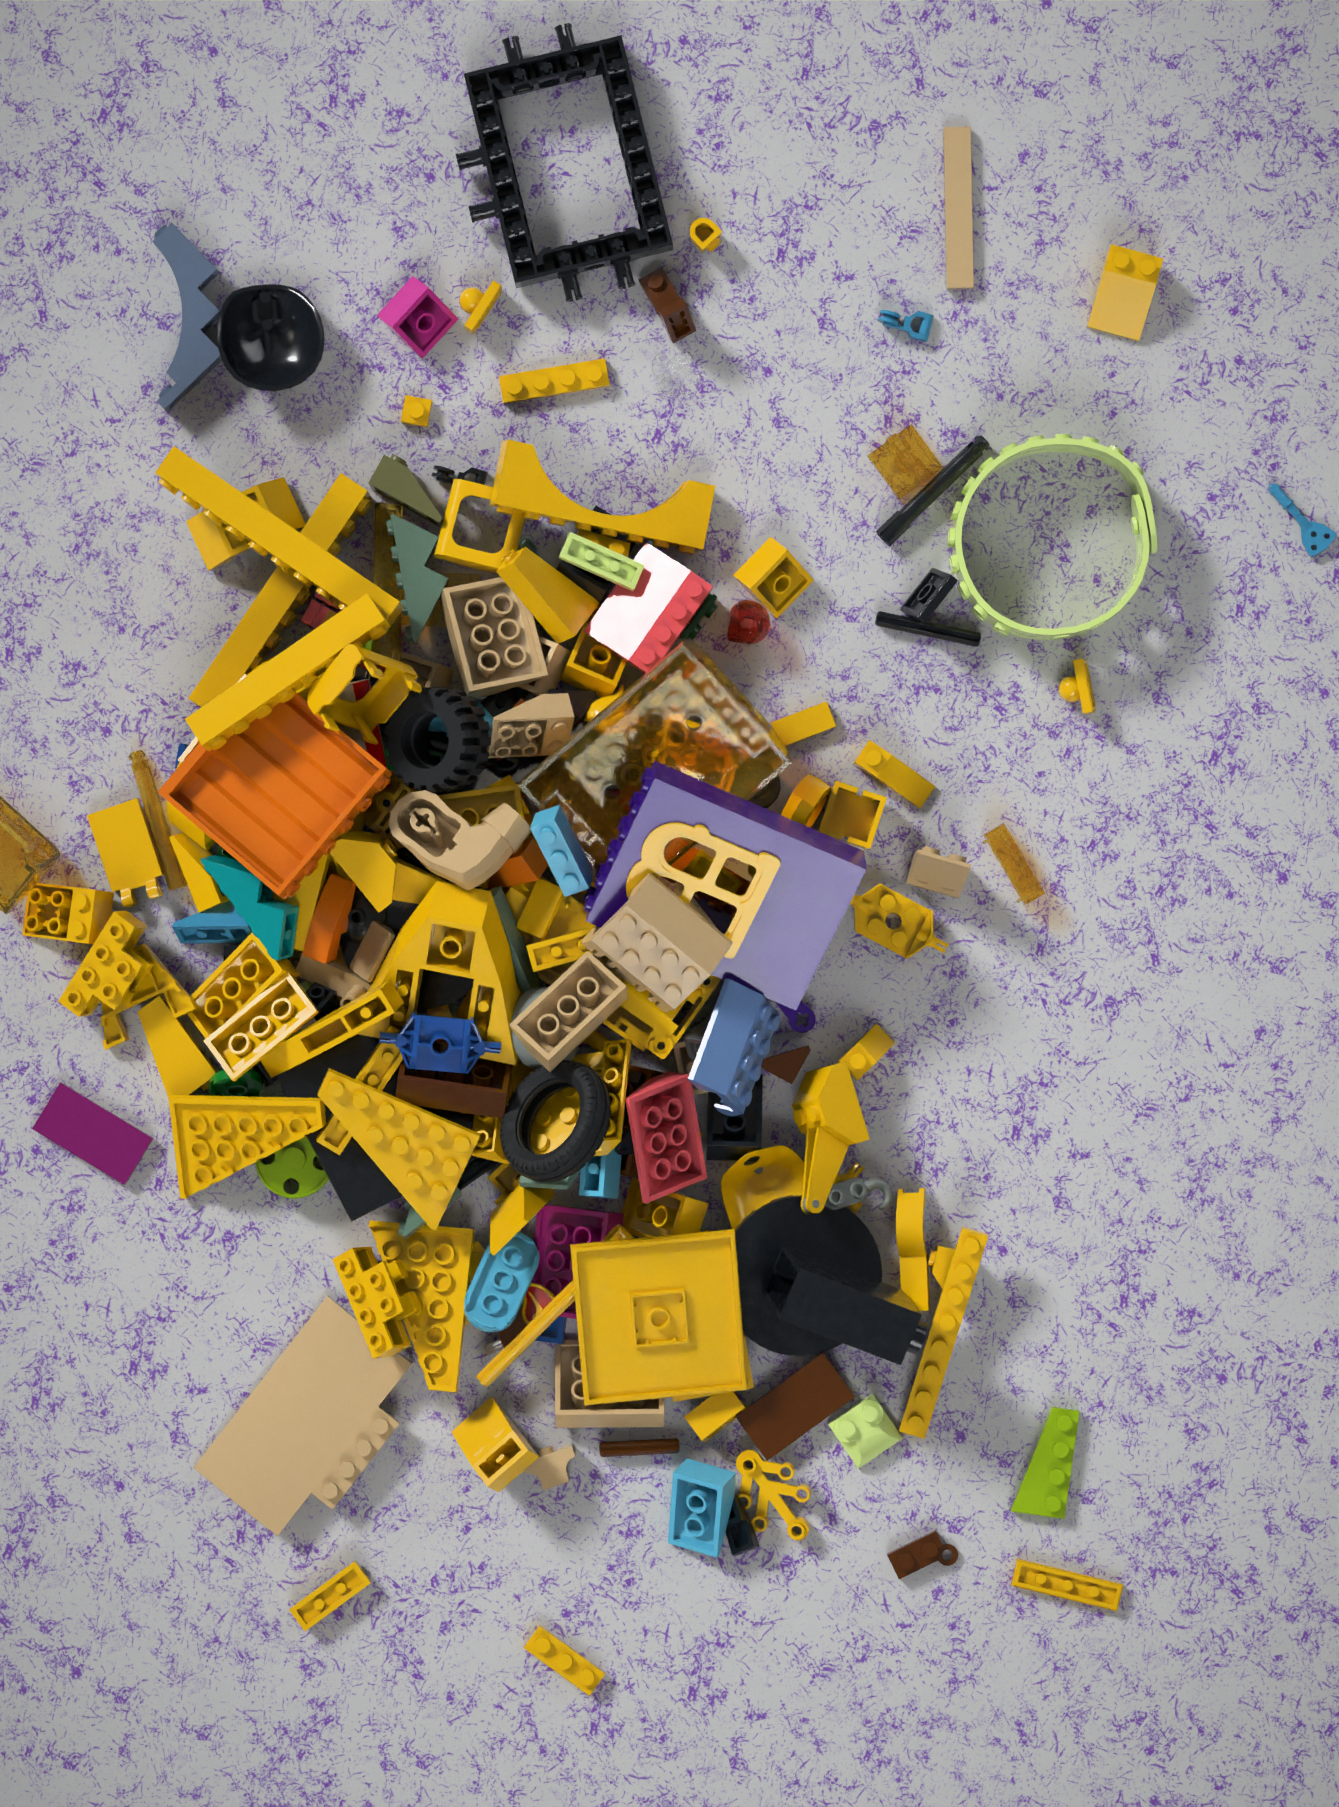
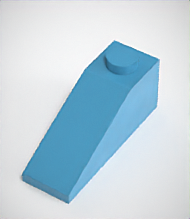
(213, 925)

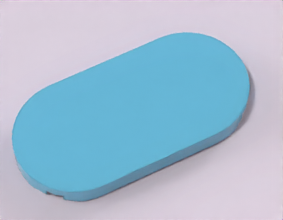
(501, 1284)

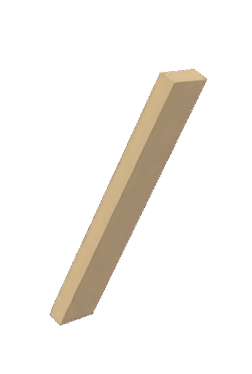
(958, 208)

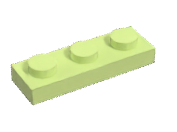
(601, 561)

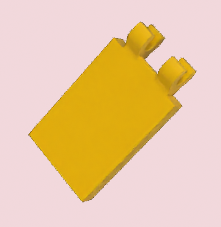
(127, 850)

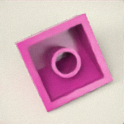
(417, 316)

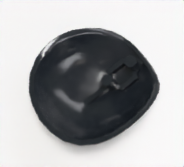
(270, 336)

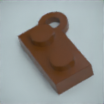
(920, 1554)

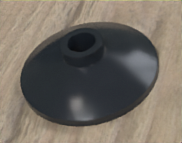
(357, 930)

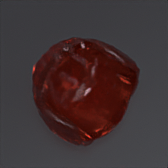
(748, 622)

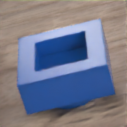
(555, 1332)

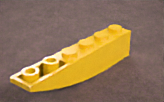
(334, 1028)

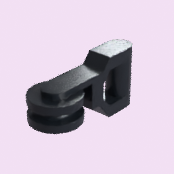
(443, 475)

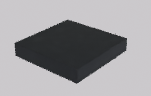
(928, 595)

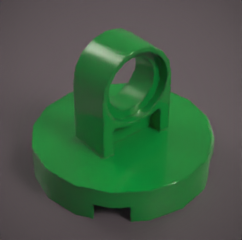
(247, 1085)

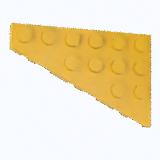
(230, 1132)
(409, 1144)
(440, 1276)

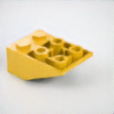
(66, 913)
(494, 1445)

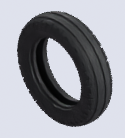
(584, 1138)

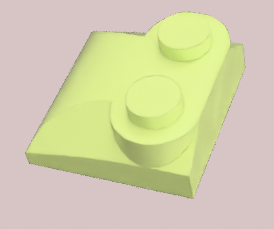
(865, 1430)

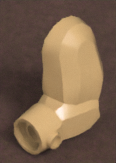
(450, 843)

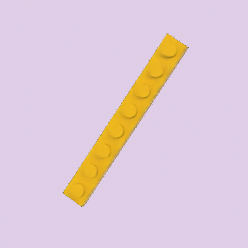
(943, 1332)

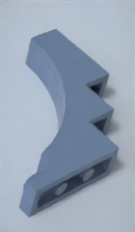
(195, 352)

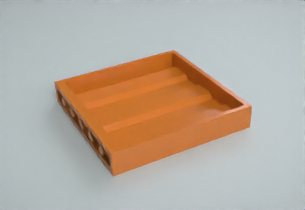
(278, 792)

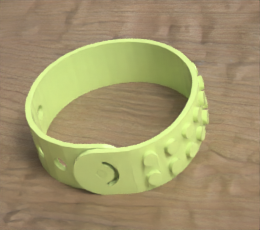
(1142, 526)

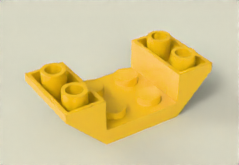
(219, 546)

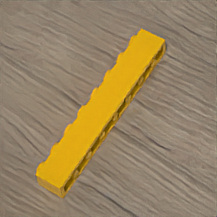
(286, 673)

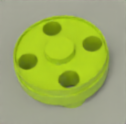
(294, 1162)

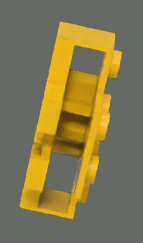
(109, 968)
(376, 1299)

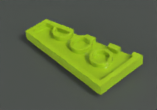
(1049, 1469)

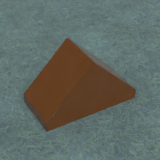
(786, 1064)

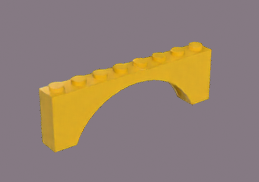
(525, 488)

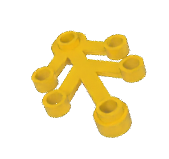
(771, 1491)

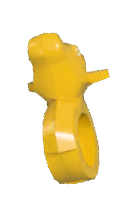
(805, 803)

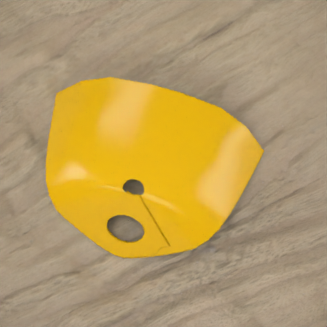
(747, 1191)

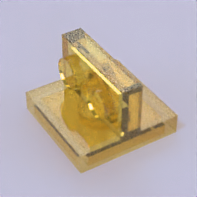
(904, 461)

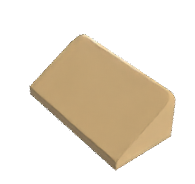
(372, 950)

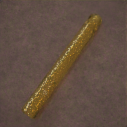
(157, 820)

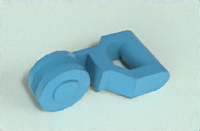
(889, 321)

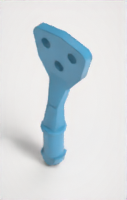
(1306, 526)

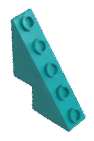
(268, 918)

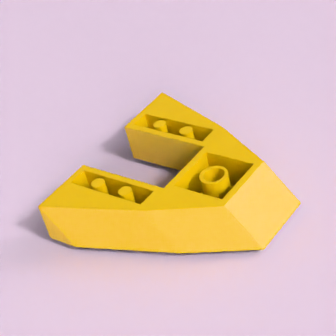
(459, 936)

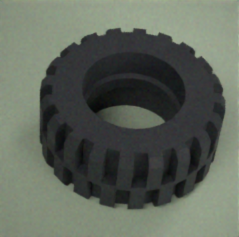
(466, 736)

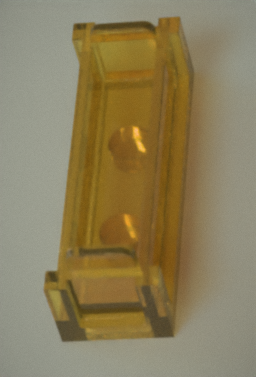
(1013, 864)

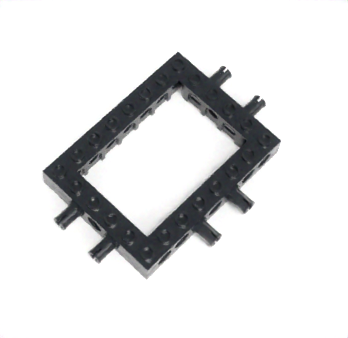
(543, 71)

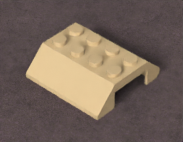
(659, 944)

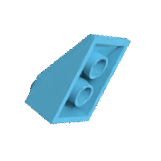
(700, 1506)

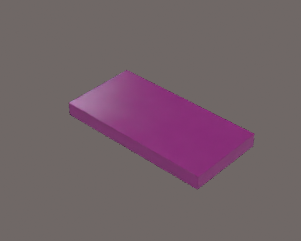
(92, 1133)

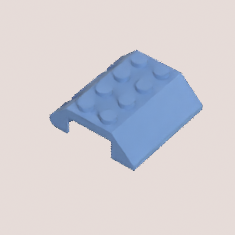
(734, 1046)

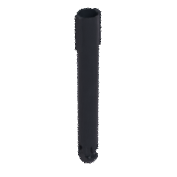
(901, 520)

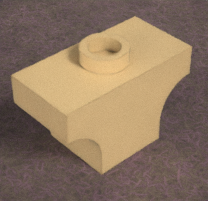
(552, 1466)

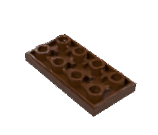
(795, 1406)

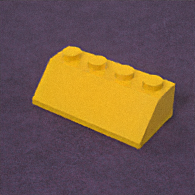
(236, 984)

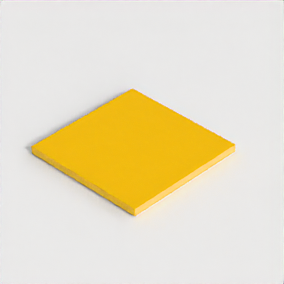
(659, 1317)

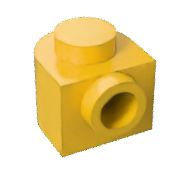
(705, 234)

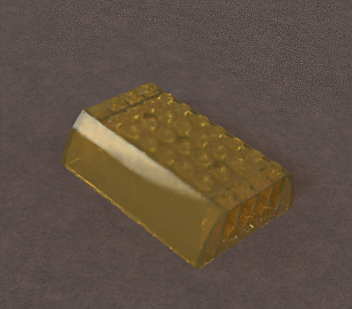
(728, 750)

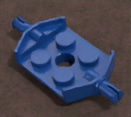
(421, 1031)

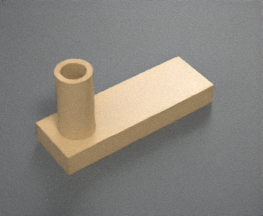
(334, 976)

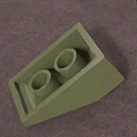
(399, 485)

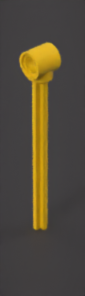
(539, 1323)

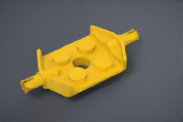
(915, 927)

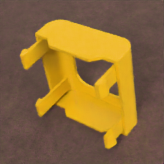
(452, 552)
(376, 705)

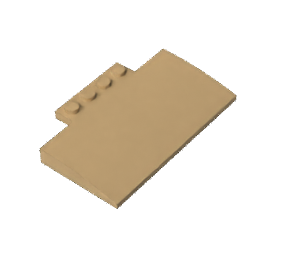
(307, 1422)

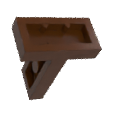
(668, 305)

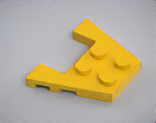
(156, 983)

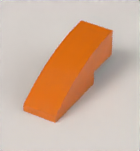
(329, 919)

